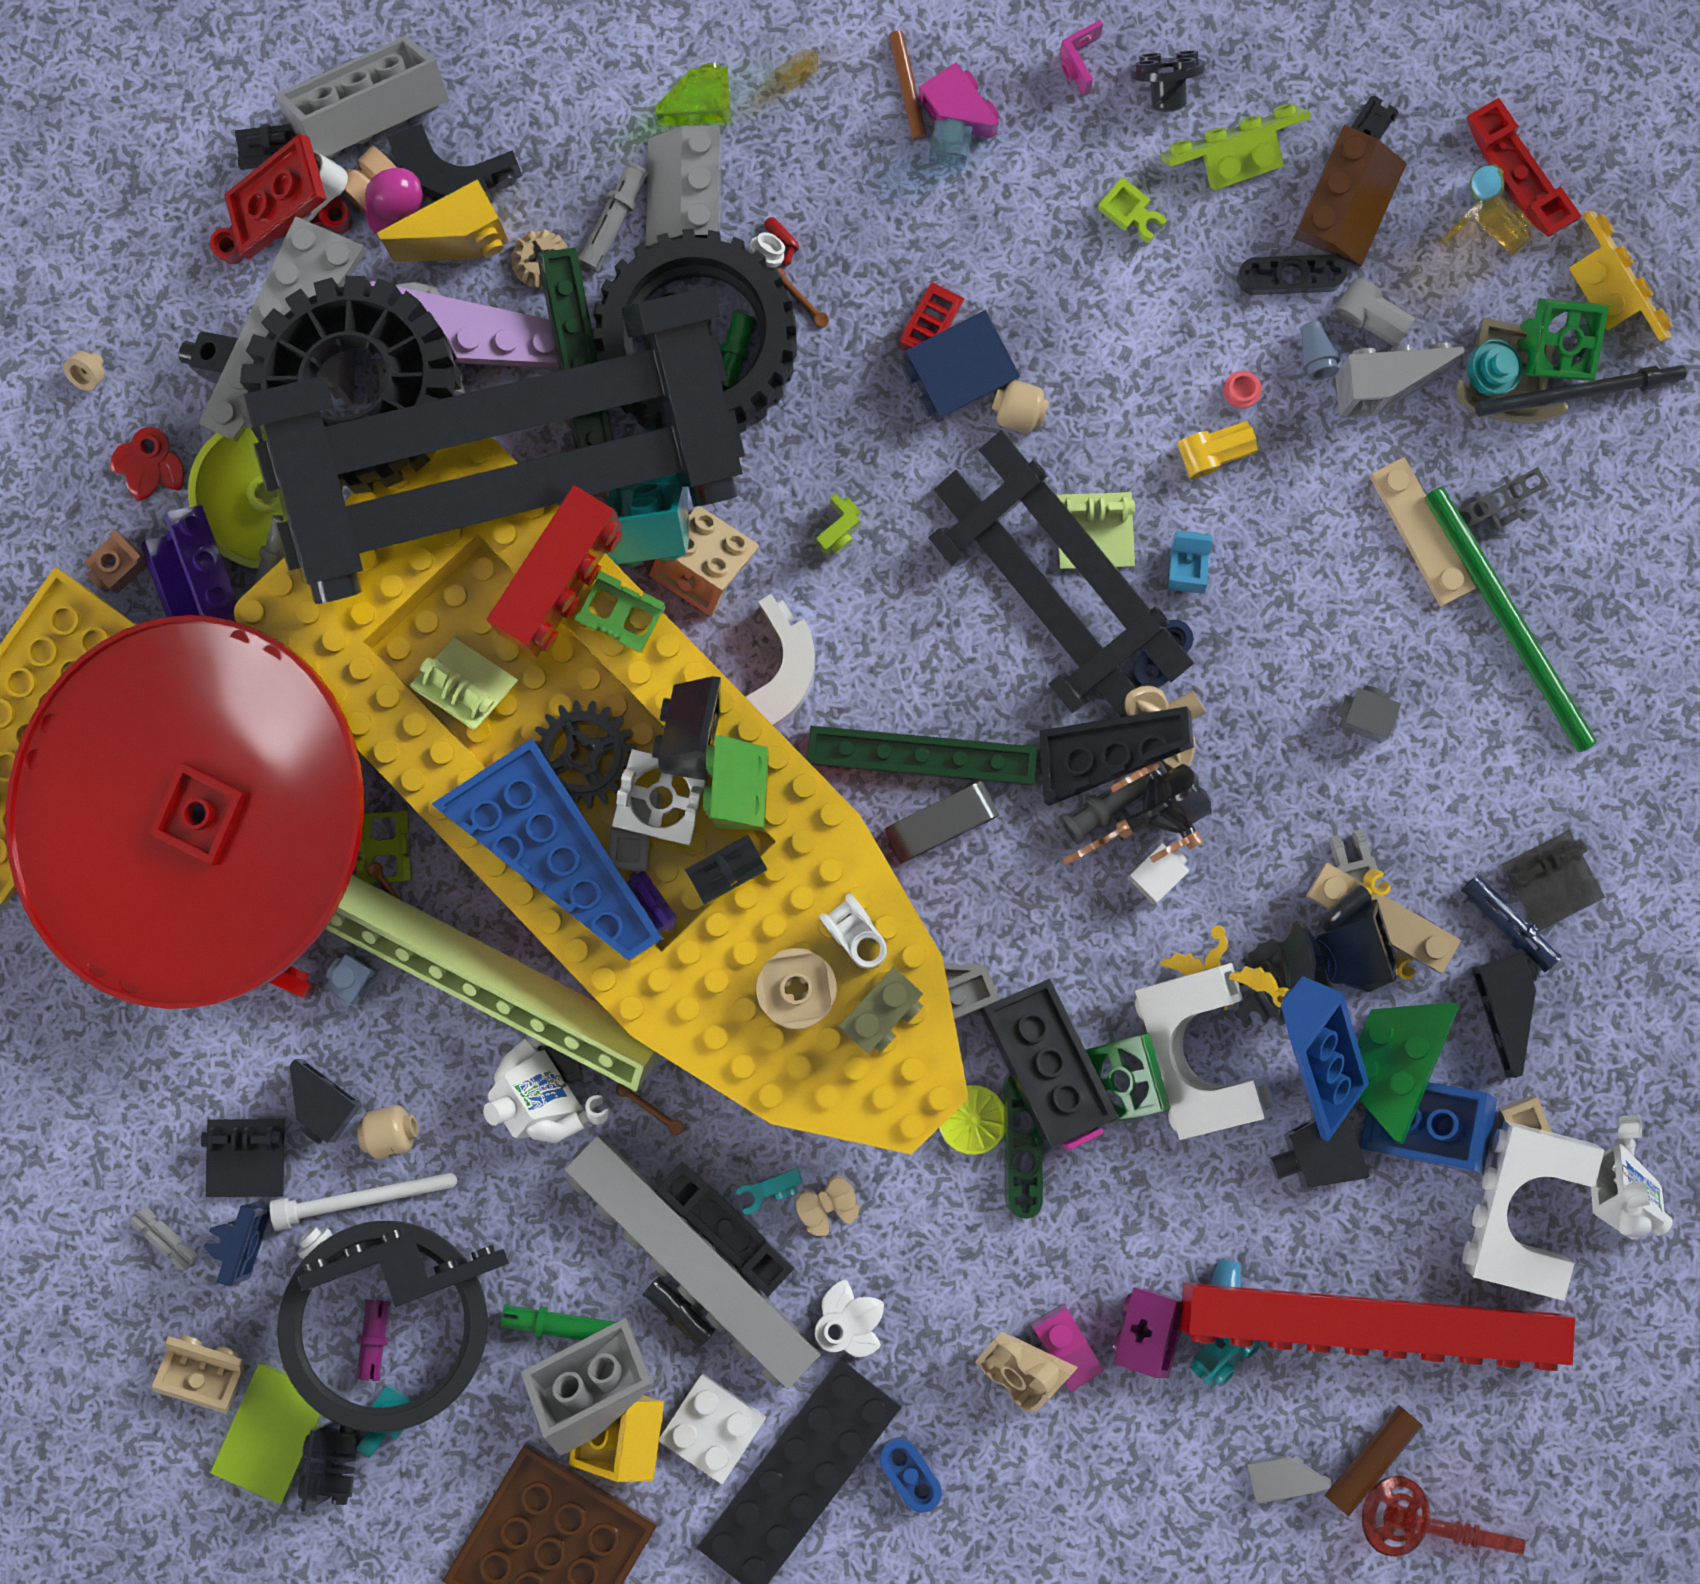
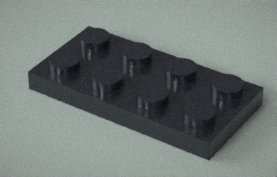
(1048, 1064)

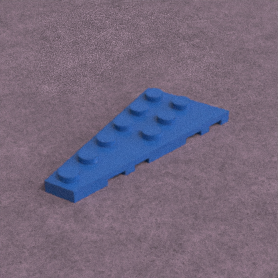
(538, 831)

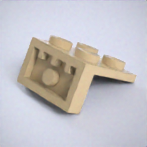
(711, 562)

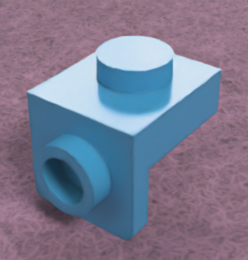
(1189, 562)

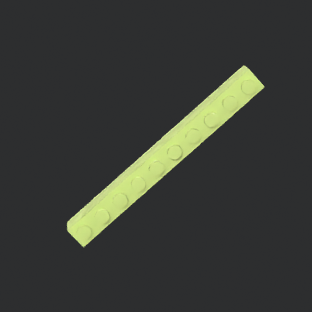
(490, 982)

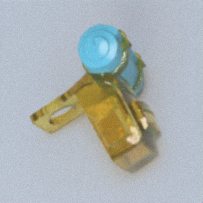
(1492, 212)

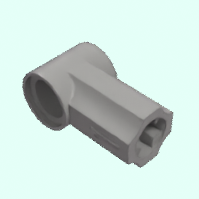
(1367, 308)

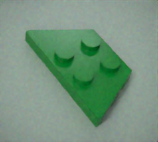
(1399, 1058)

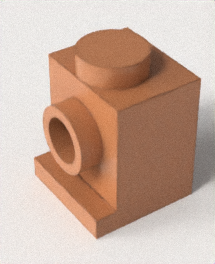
(127, 566)

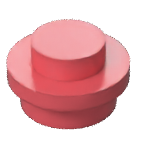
(1242, 389)

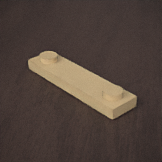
(1422, 532)
(1406, 929)

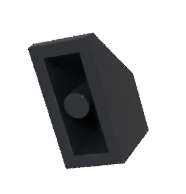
(320, 1103)

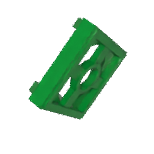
(1588, 339)
(1143, 1048)

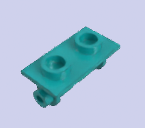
(1220, 1363)

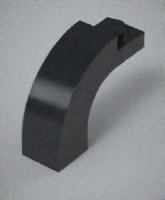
(441, 178)

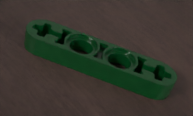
(1015, 1143)

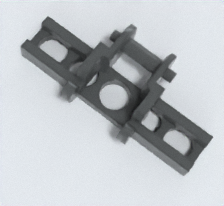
(1490, 510)

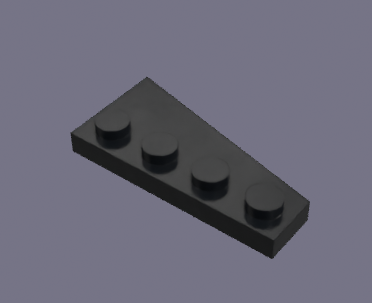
(1103, 750)

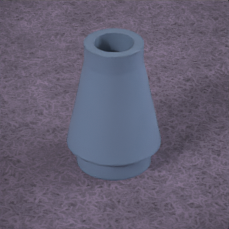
(1318, 353)

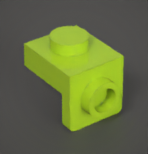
(838, 535)

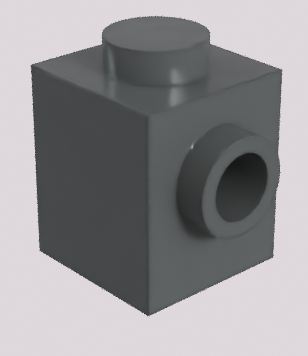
(1368, 713)

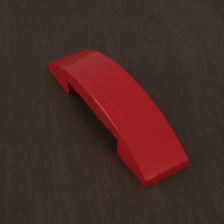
(1523, 178)

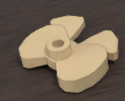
(814, 1206)

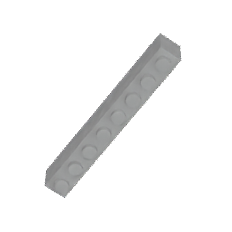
(693, 1261)

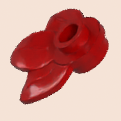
(146, 469)

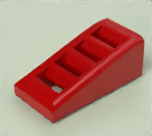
(906, 340)

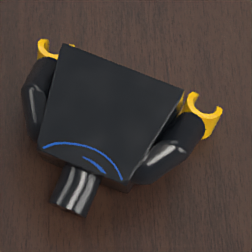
(1357, 941)

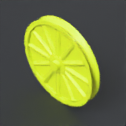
(976, 1124)

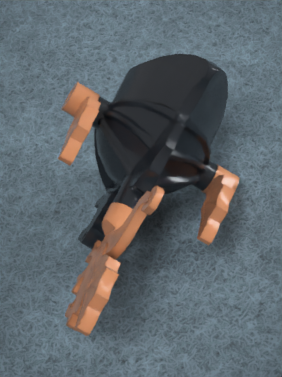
(1170, 802)

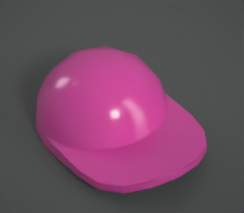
(392, 197)

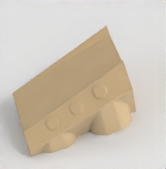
(1024, 1370)

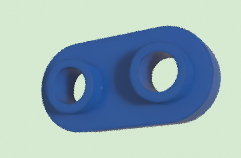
(909, 1474)

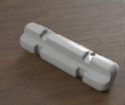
(163, 1238)

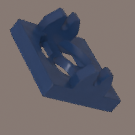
(239, 1242)

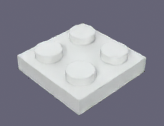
(712, 1428)

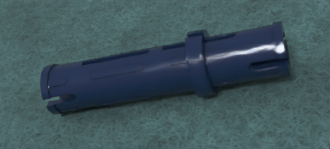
(1544, 955)

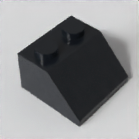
(689, 727)

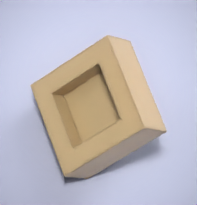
(1527, 1113)

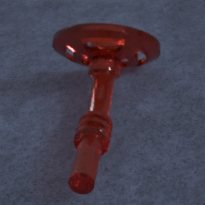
(1409, 1521)

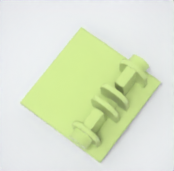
(1107, 521)
(463, 683)

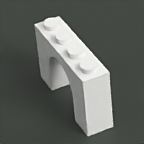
(1194, 1103)
(1519, 1157)

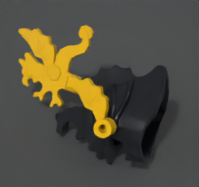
(1269, 970)

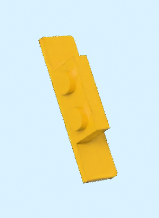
(1610, 281)

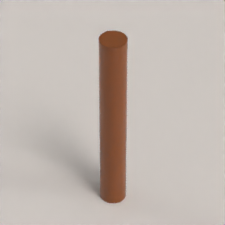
(907, 85)

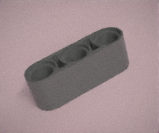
(941, 822)

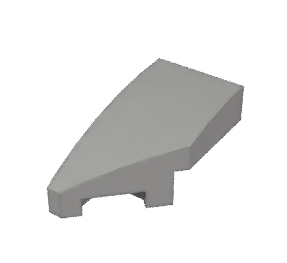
(1284, 1478)

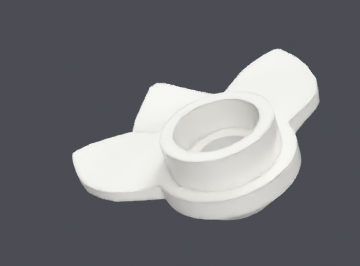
(853, 1317)

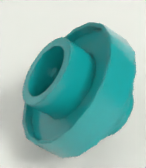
(1494, 367)

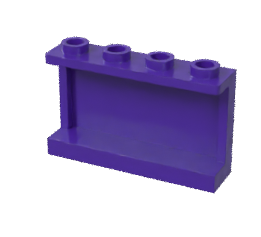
(189, 567)

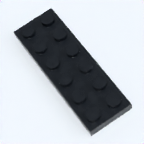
(799, 1476)

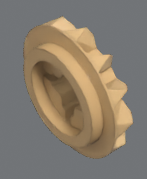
(524, 252)

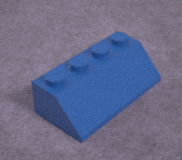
(1324, 1051)

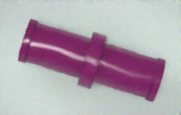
(372, 1340)

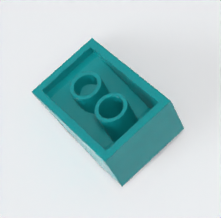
(652, 521)

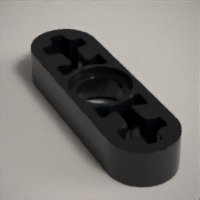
(1318, 284)

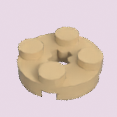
(814, 1003)

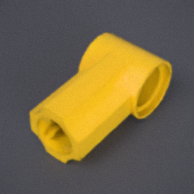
(1208, 451)

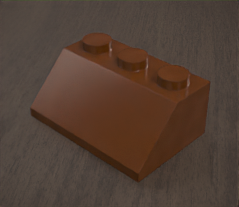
(1351, 196)

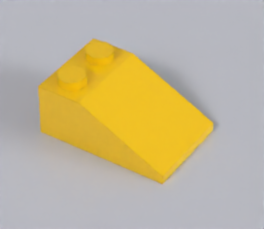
(449, 229)

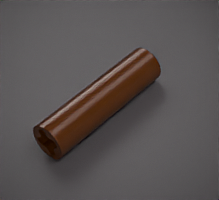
(1373, 1460)

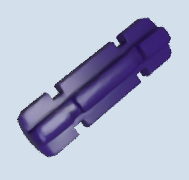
(652, 901)

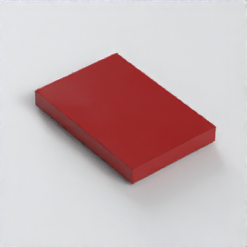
(272, 196)

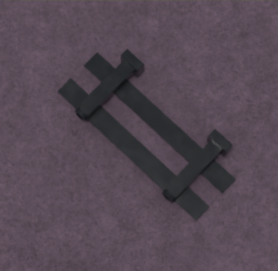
(981, 523)

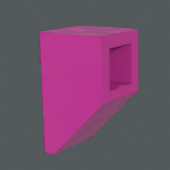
(955, 96)

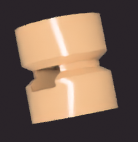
(369, 165)

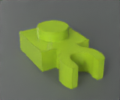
(1128, 206)

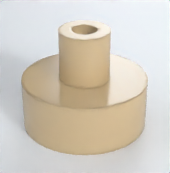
(84, 370)

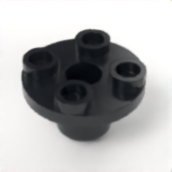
(1168, 77)

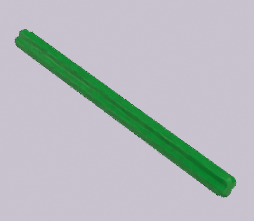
(1510, 619)

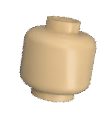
(1020, 406)
(387, 1132)

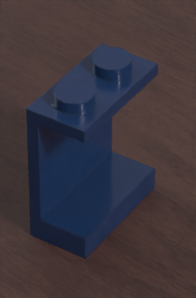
(959, 366)

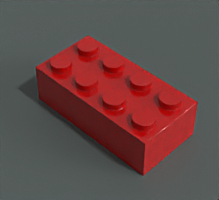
(556, 572)

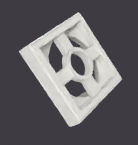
(625, 817)

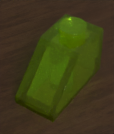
(697, 98)

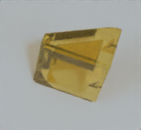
(798, 68)

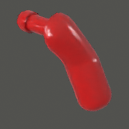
(774, 227)

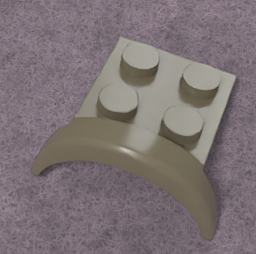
(1510, 333)

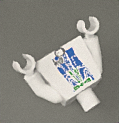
(536, 1099)
(1625, 1191)

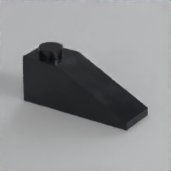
(1508, 1001)

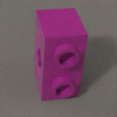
(1134, 1348)

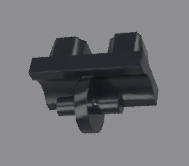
(260, 143)
(726, 869)

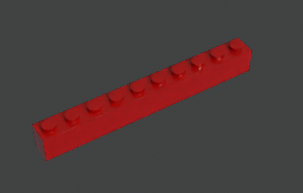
(1376, 1325)

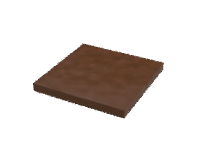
(551, 1530)

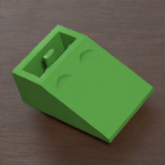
(738, 784)

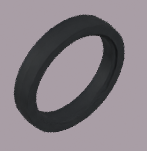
(388, 1418)

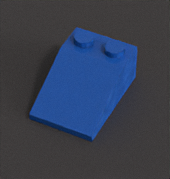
(1447, 1130)

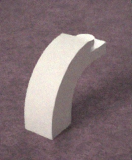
(792, 683)

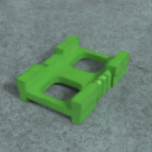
(626, 601)

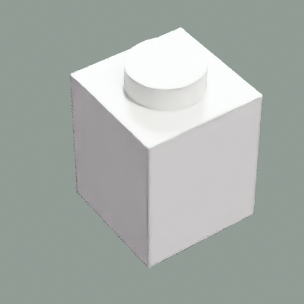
(1158, 878)

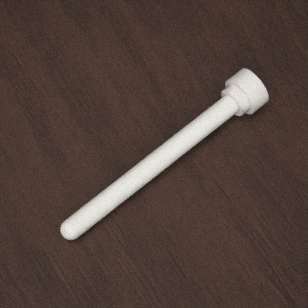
(286, 1212)

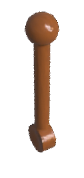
(820, 319)
(375, 870)
(675, 1127)

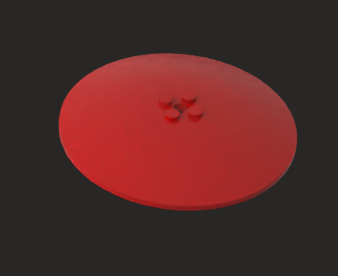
(109, 795)

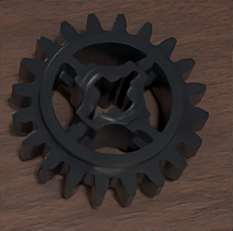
(615, 740)

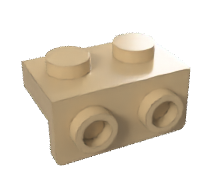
(199, 1374)

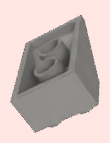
(587, 1386)

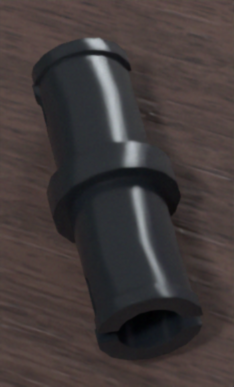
(678, 1312)

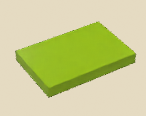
(266, 1436)

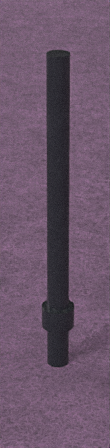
(1645, 379)

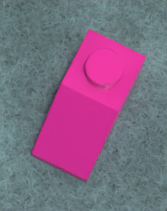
(1065, 1340)

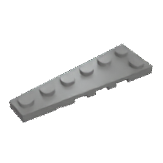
(304, 258)

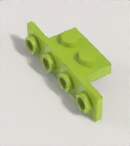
(1239, 151)

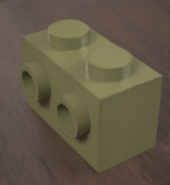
(881, 1010)

